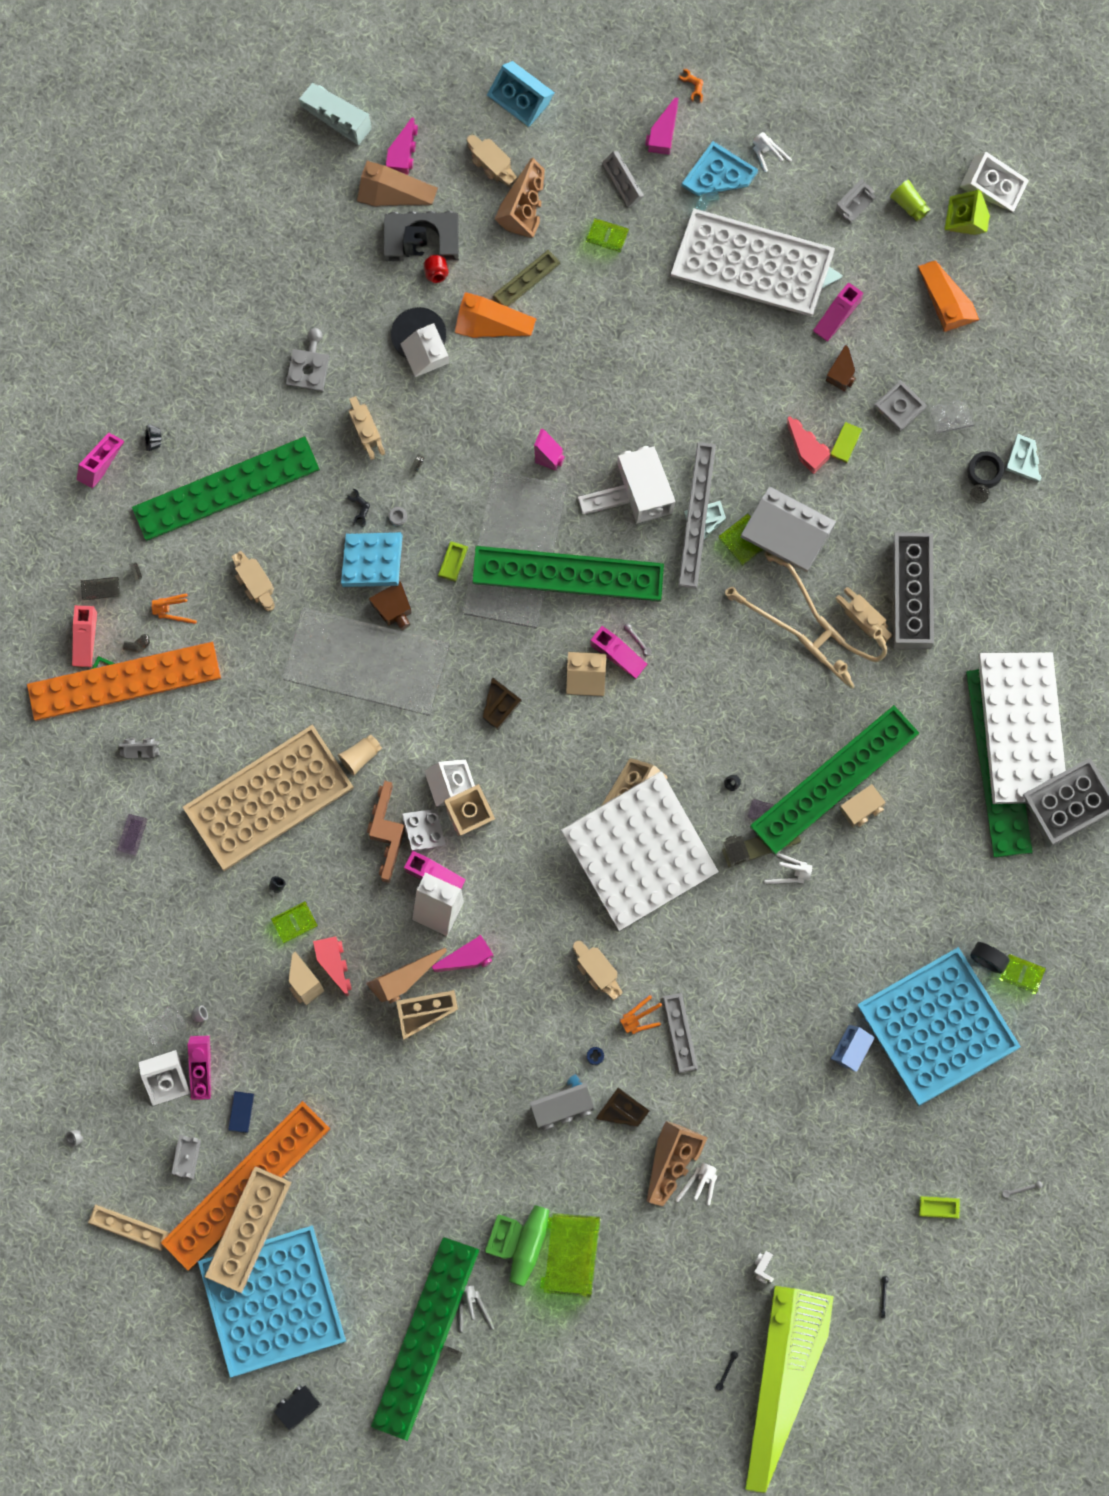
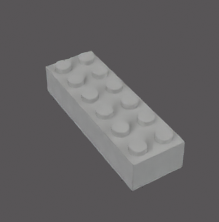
(913, 591)

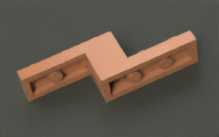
(386, 831)

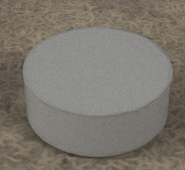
(397, 516)

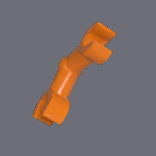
(697, 82)

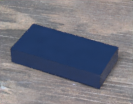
(241, 1112)

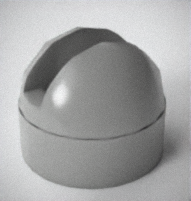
(197, 1016)
(74, 1138)

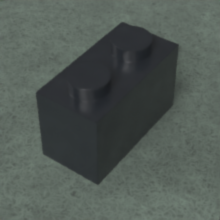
(297, 1407)

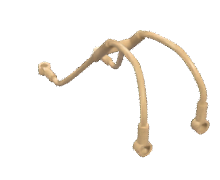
(840, 667)

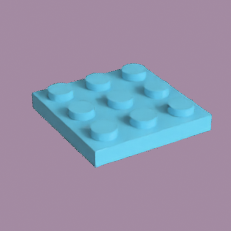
(371, 559)

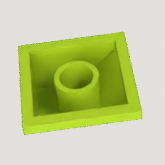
(967, 213)

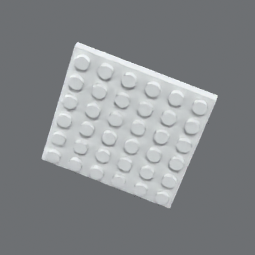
(639, 850)

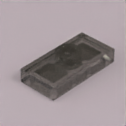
(100, 588)

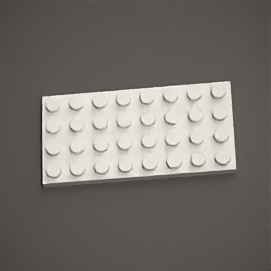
(752, 262)
(1020, 722)

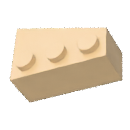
(424, 1010)

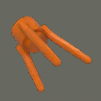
(161, 606)
(631, 1022)

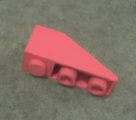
(810, 452)
(83, 635)
(329, 958)

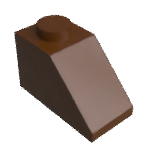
(842, 371)

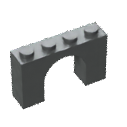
(444, 224)

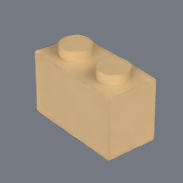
(862, 806)

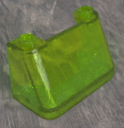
(571, 1255)

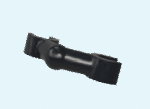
(365, 506)

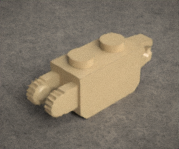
(492, 159)
(365, 427)
(255, 580)
(863, 613)
(598, 968)

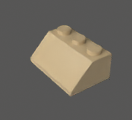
(631, 775)
(303, 983)

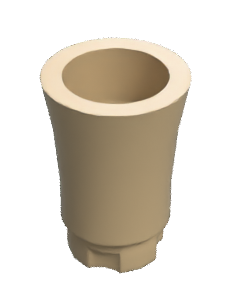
(360, 754)

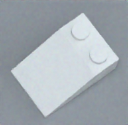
(995, 181)

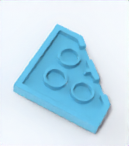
(718, 172)

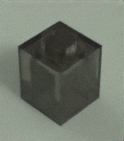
(735, 850)

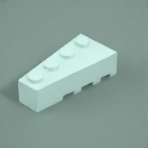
(336, 113)

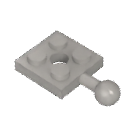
(302, 359)

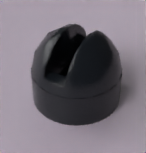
(727, 782)
(277, 884)

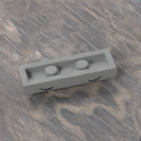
(622, 179)

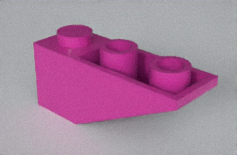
(400, 151)
(838, 311)
(617, 652)
(419, 865)
(199, 1067)

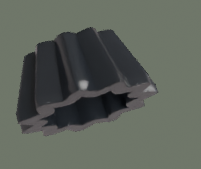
(152, 437)

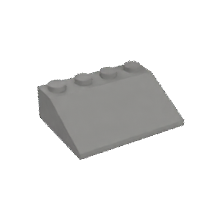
(788, 529)
(1069, 802)

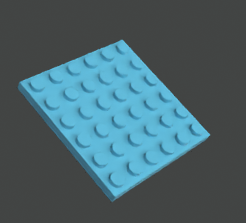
(938, 1026)
(282, 1309)

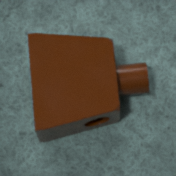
(392, 605)

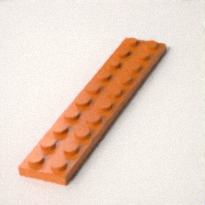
(123, 681)
(275, 1154)

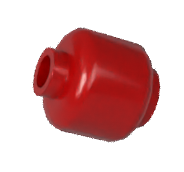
(435, 268)

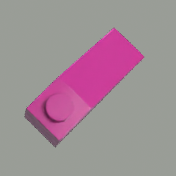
(662, 131)
(548, 451)
(98, 460)
(471, 955)

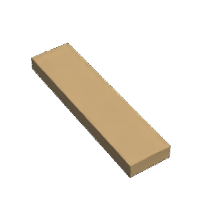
(128, 1227)

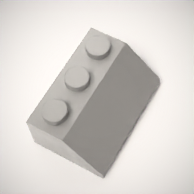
(562, 1107)

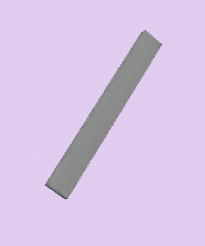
(697, 515)

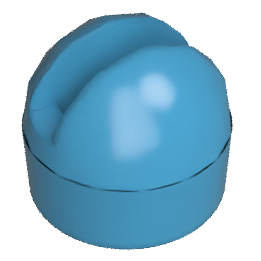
(573, 1080)

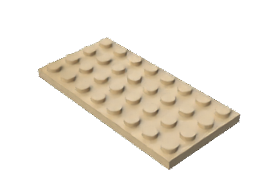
(268, 797)

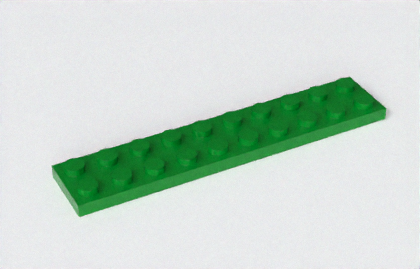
(225, 488)
(568, 573)
(834, 780)
(1006, 821)
(425, 1338)

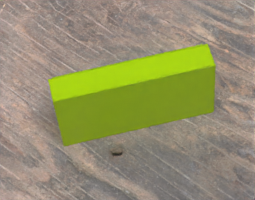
(846, 442)
(453, 561)
(939, 1207)

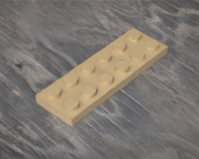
(248, 1229)

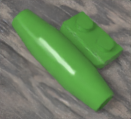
(519, 1242)

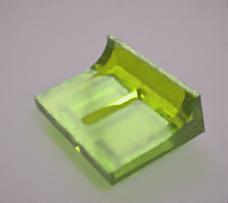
(598, 233)
(303, 918)
(1032, 976)

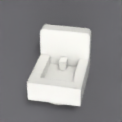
(762, 1262)

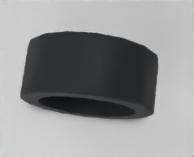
(986, 455)
(989, 957)

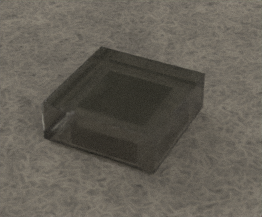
(452, 1352)

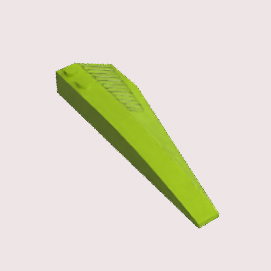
(793, 1348)

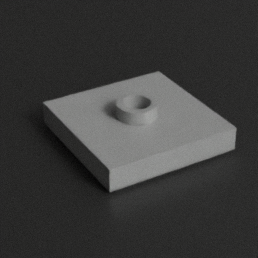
(900, 406)

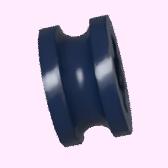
(600, 1059)

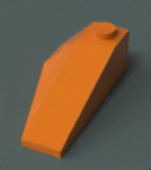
(949, 301)
(488, 318)

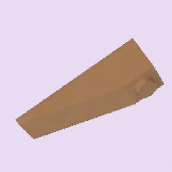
(519, 207)

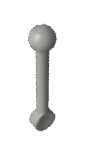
(647, 651)
(1006, 1193)

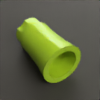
(910, 200)

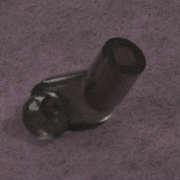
(137, 646)

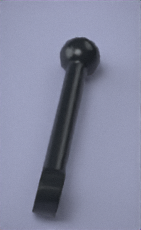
(884, 1280)
(734, 1355)

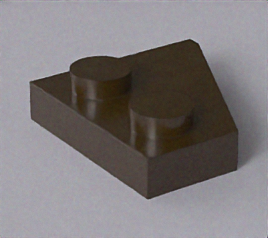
(499, 704)
(623, 1109)

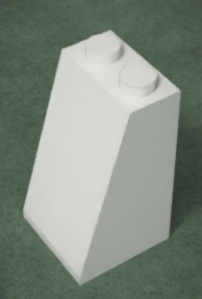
(646, 484)
(437, 904)

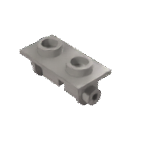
(131, 748)

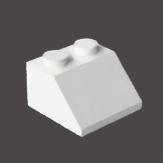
(425, 350)
(448, 779)
(164, 1077)

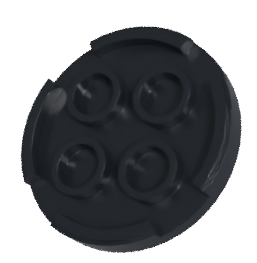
(413, 320)

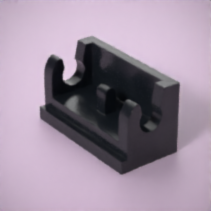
(414, 237)

